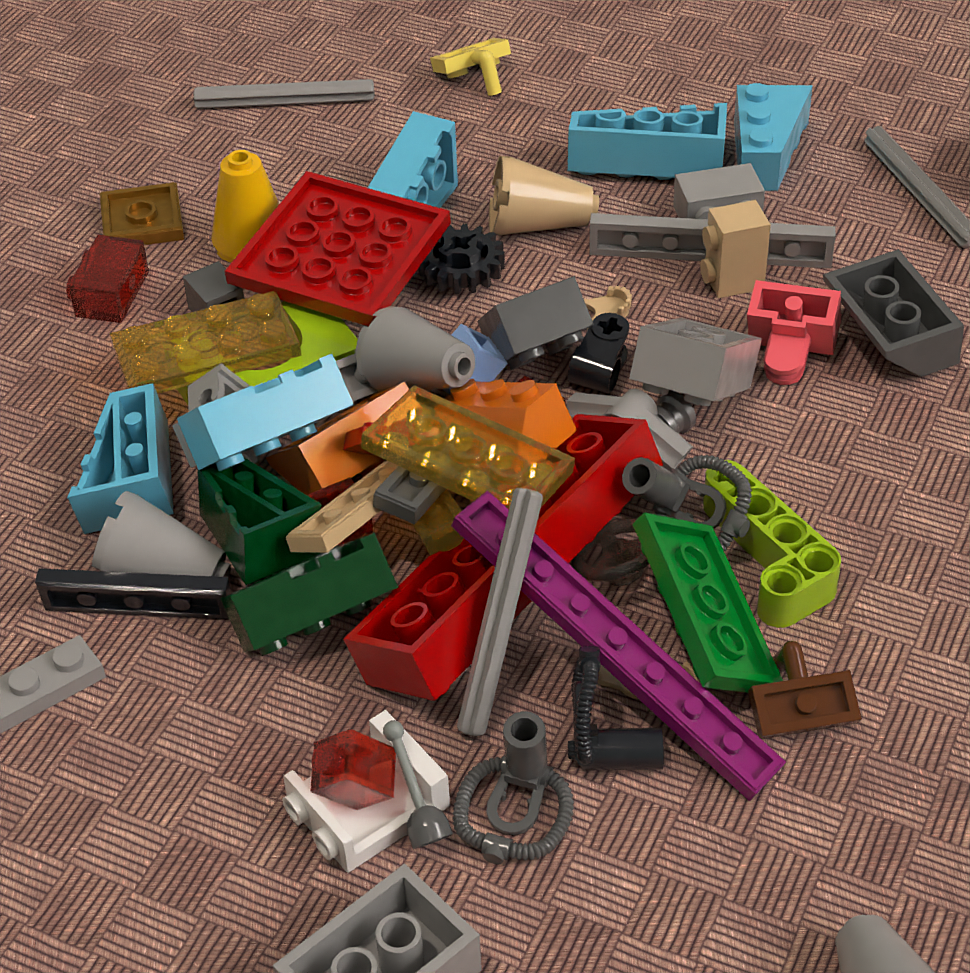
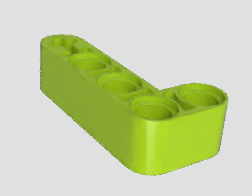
(797, 560)

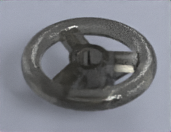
(621, 559)

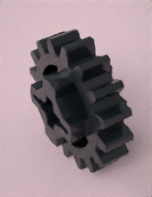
(464, 260)

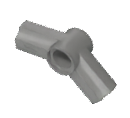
(635, 405)

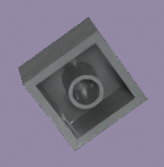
(537, 321)

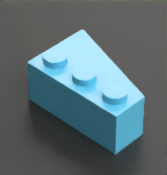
(770, 127)

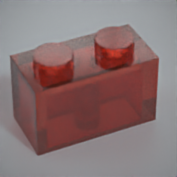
(108, 278)

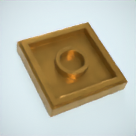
(143, 213)

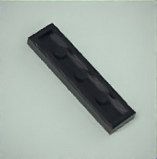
(133, 593)

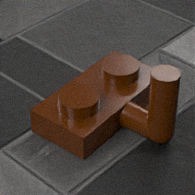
(803, 700)

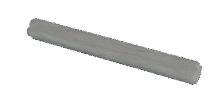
(284, 93)
(920, 185)
(499, 611)

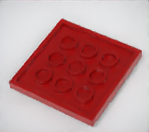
(338, 248)

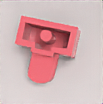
(791, 325)

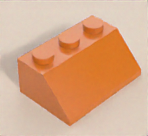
(524, 407)
(320, 457)

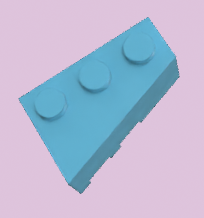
(264, 413)
(127, 456)

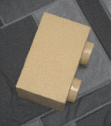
(735, 248)

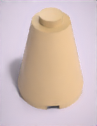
(537, 199)

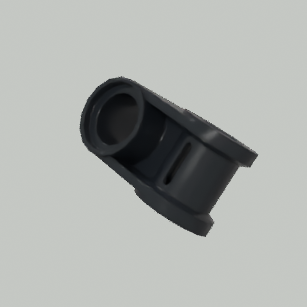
(601, 354)

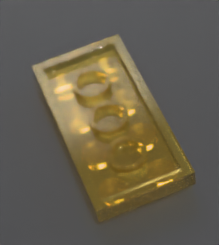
(189, 345)
(464, 449)

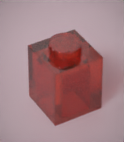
(353, 769)

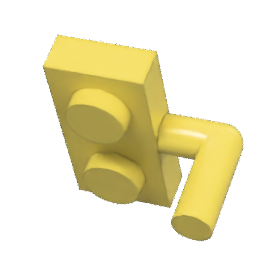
(483, 53)

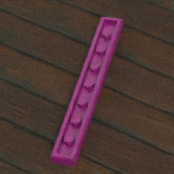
(629, 654)

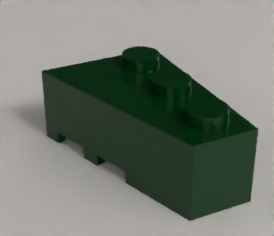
(252, 516)
(309, 594)

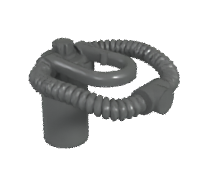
(668, 489)
(524, 766)

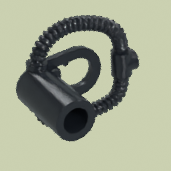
(611, 746)

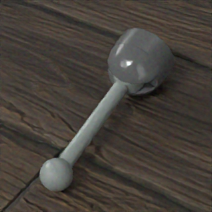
(426, 822)

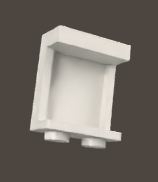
(360, 834)

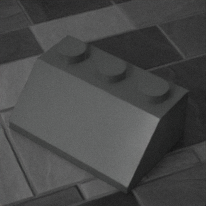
(900, 312)

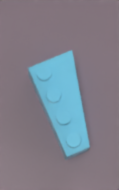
(647, 141)
(421, 162)

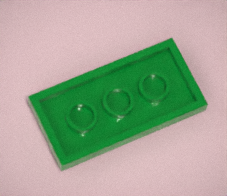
(706, 603)

